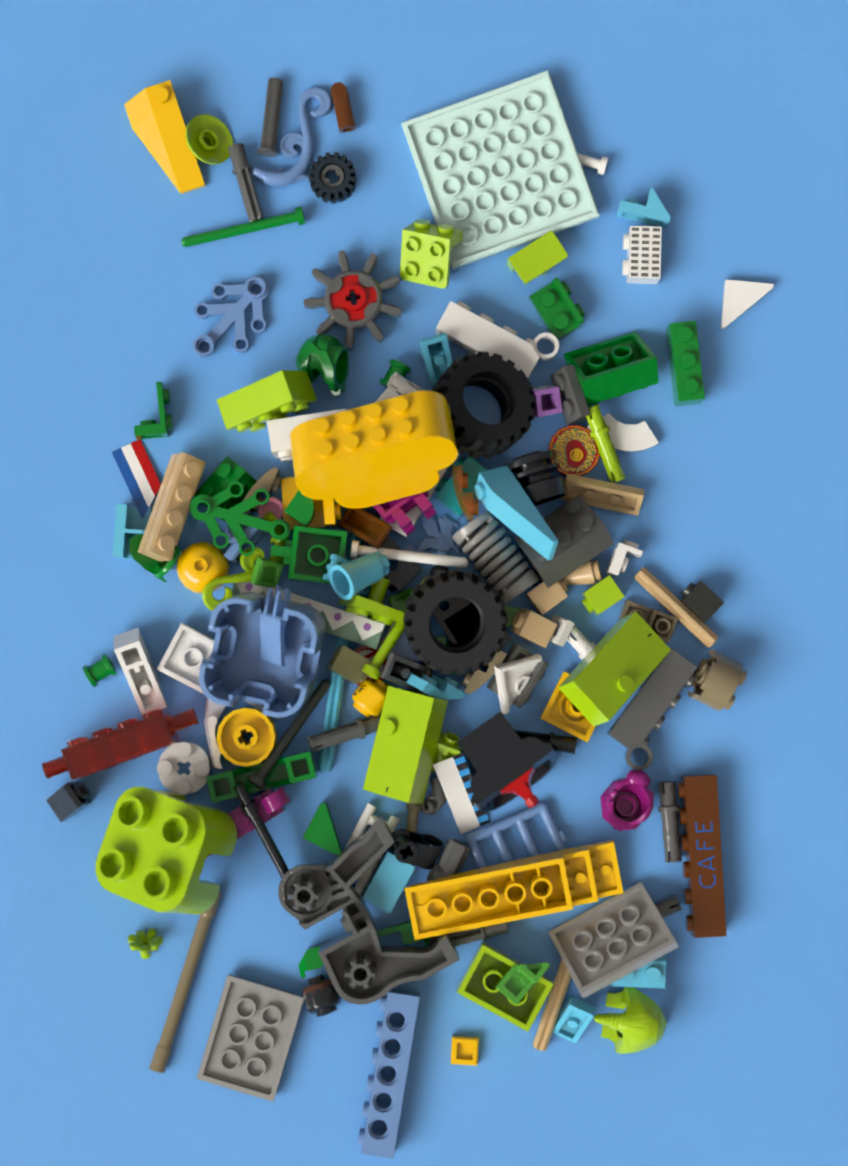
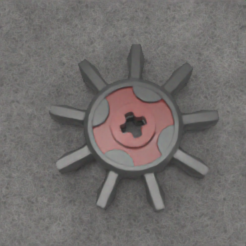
(338, 299)

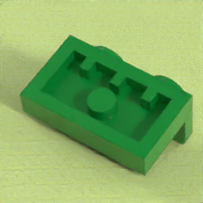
(557, 309)

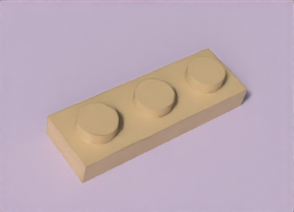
(604, 494)

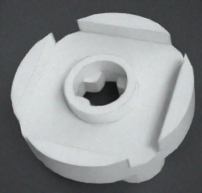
(183, 783)

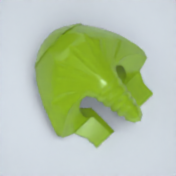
(637, 1027)

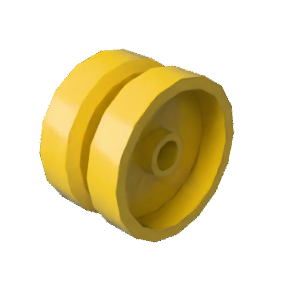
(231, 739)

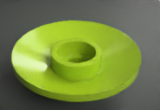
(214, 133)

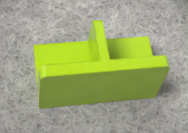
(537, 257)

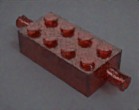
(121, 745)

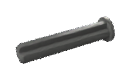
(271, 118)

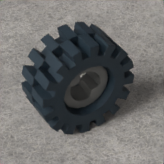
(322, 185)

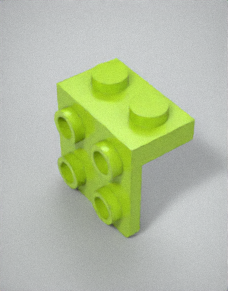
(428, 252)

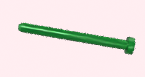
(245, 228)

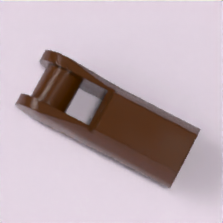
(342, 108)

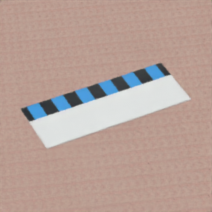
(455, 782)

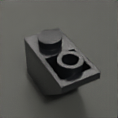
(69, 800)

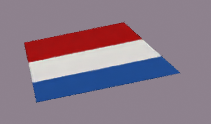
(138, 474)

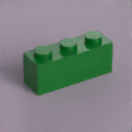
(685, 363)

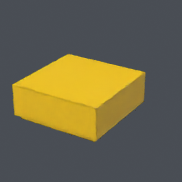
(464, 1050)

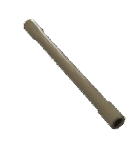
(164, 1047)

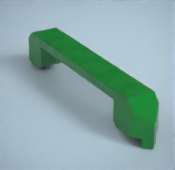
(312, 960)

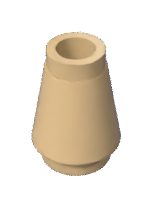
(585, 574)

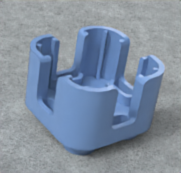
(235, 665)

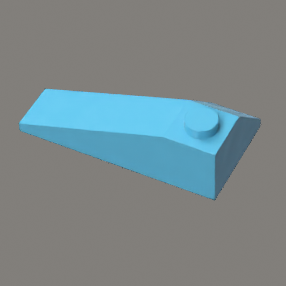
(512, 506)

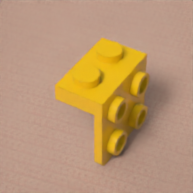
(325, 510)

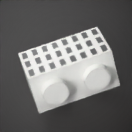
(643, 255)

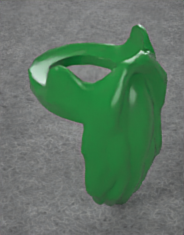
(156, 567)

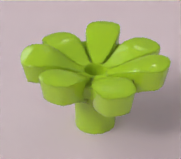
(145, 942)

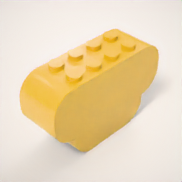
(375, 450)

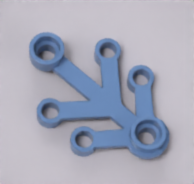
(233, 313)

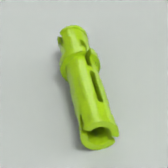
(606, 449)

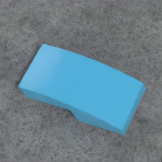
(436, 687)

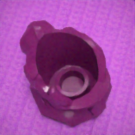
(628, 801)

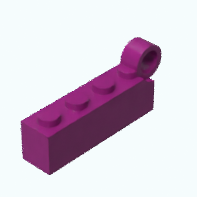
(270, 805)

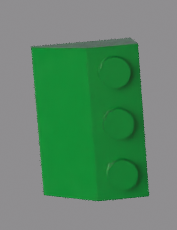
(614, 367)

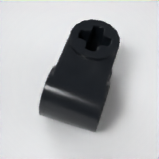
(416, 848)

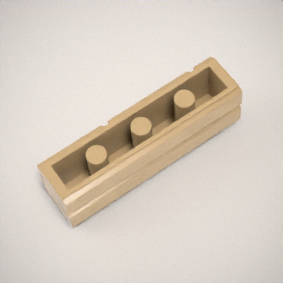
(171, 507)

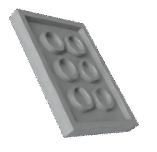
(612, 940)
(250, 1037)

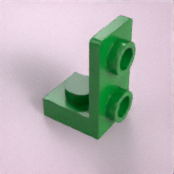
(148, 428)

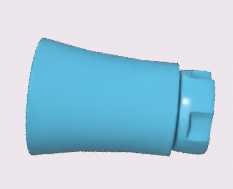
(355, 575)

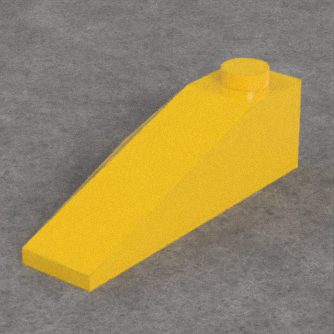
(161, 128)

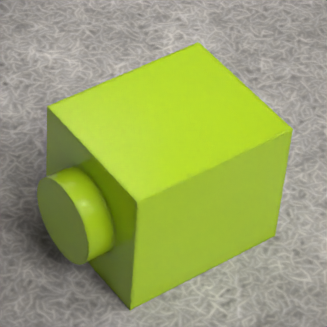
(601, 596)

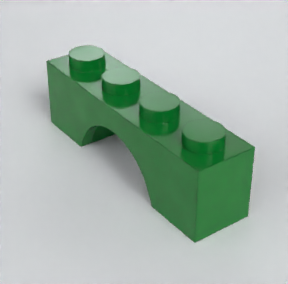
(286, 771)

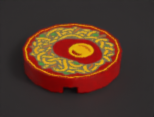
(574, 450)

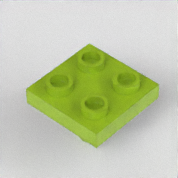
(373, 605)

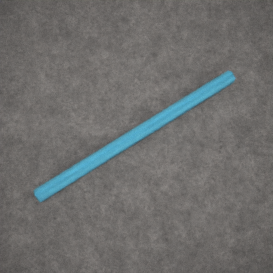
(335, 694)

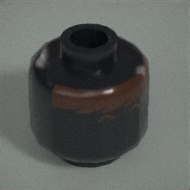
(321, 996)

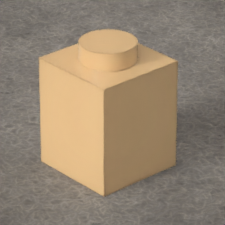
(546, 598)
(533, 627)

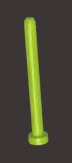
(372, 669)

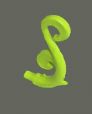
(247, 564)

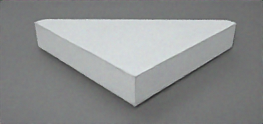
(739, 297)
(513, 678)

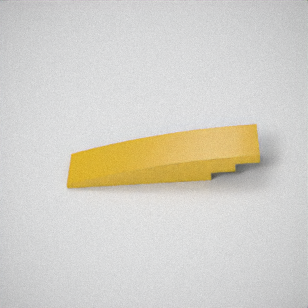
(514, 890)

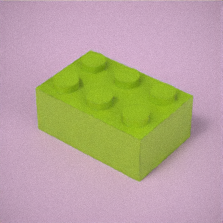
(266, 400)
(483, 975)

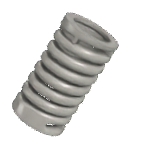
(492, 560)

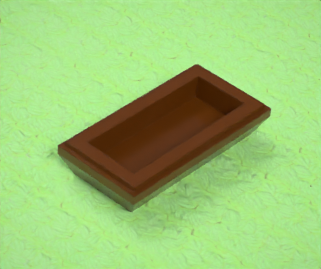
(365, 526)

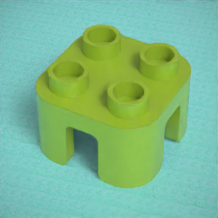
(159, 850)

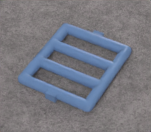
(518, 819)

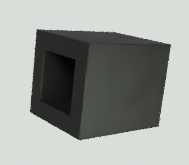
(701, 600)

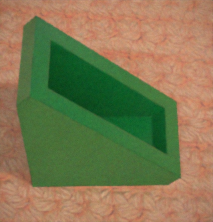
(322, 830)

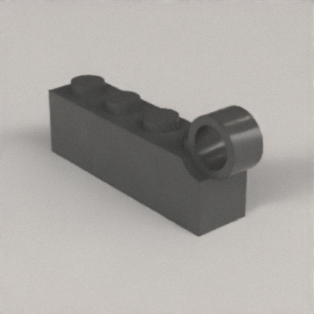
(649, 704)

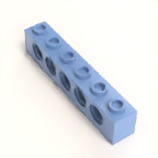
(383, 1142)

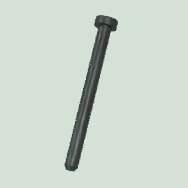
(258, 779)

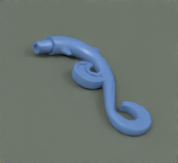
(305, 141)

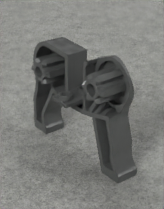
(356, 960)

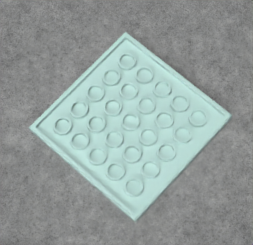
(501, 168)

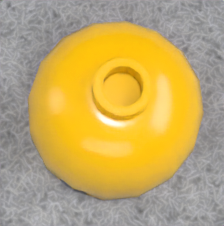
(200, 565)

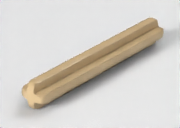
(676, 607)
(552, 1008)

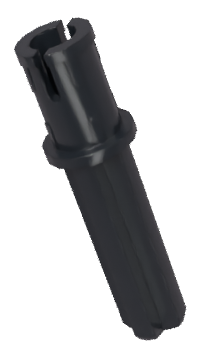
(559, 743)

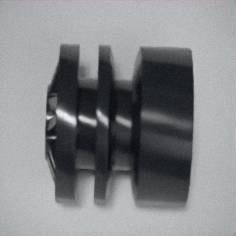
(535, 477)

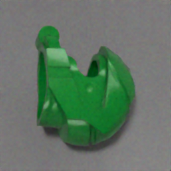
(325, 356)

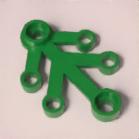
(235, 517)

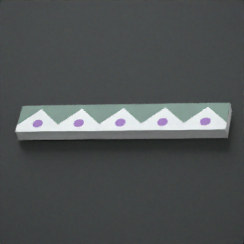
(337, 621)

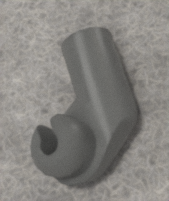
(436, 798)

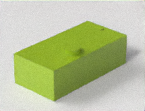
(614, 669)
(405, 745)

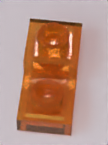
(465, 500)

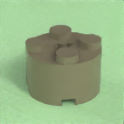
(717, 681)

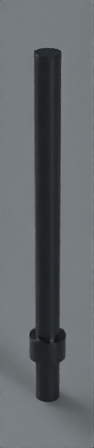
(251, 810)

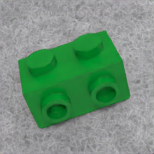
(220, 479)

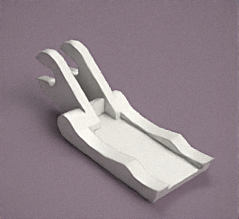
(211, 718)

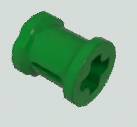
(395, 366)
(99, 670)

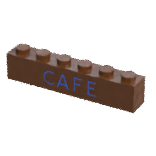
(703, 855)

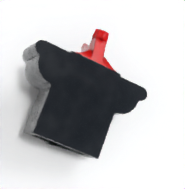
(505, 764)

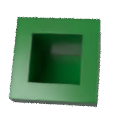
(301, 509)

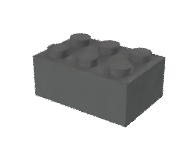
(579, 538)

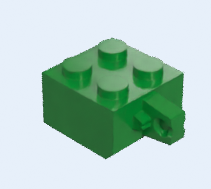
(310, 552)

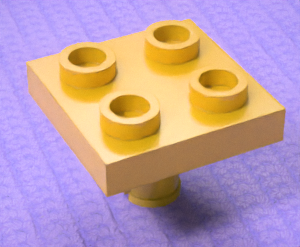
(565, 715)

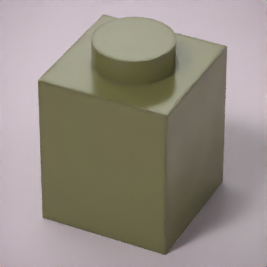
(348, 664)

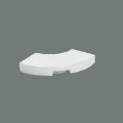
(629, 436)

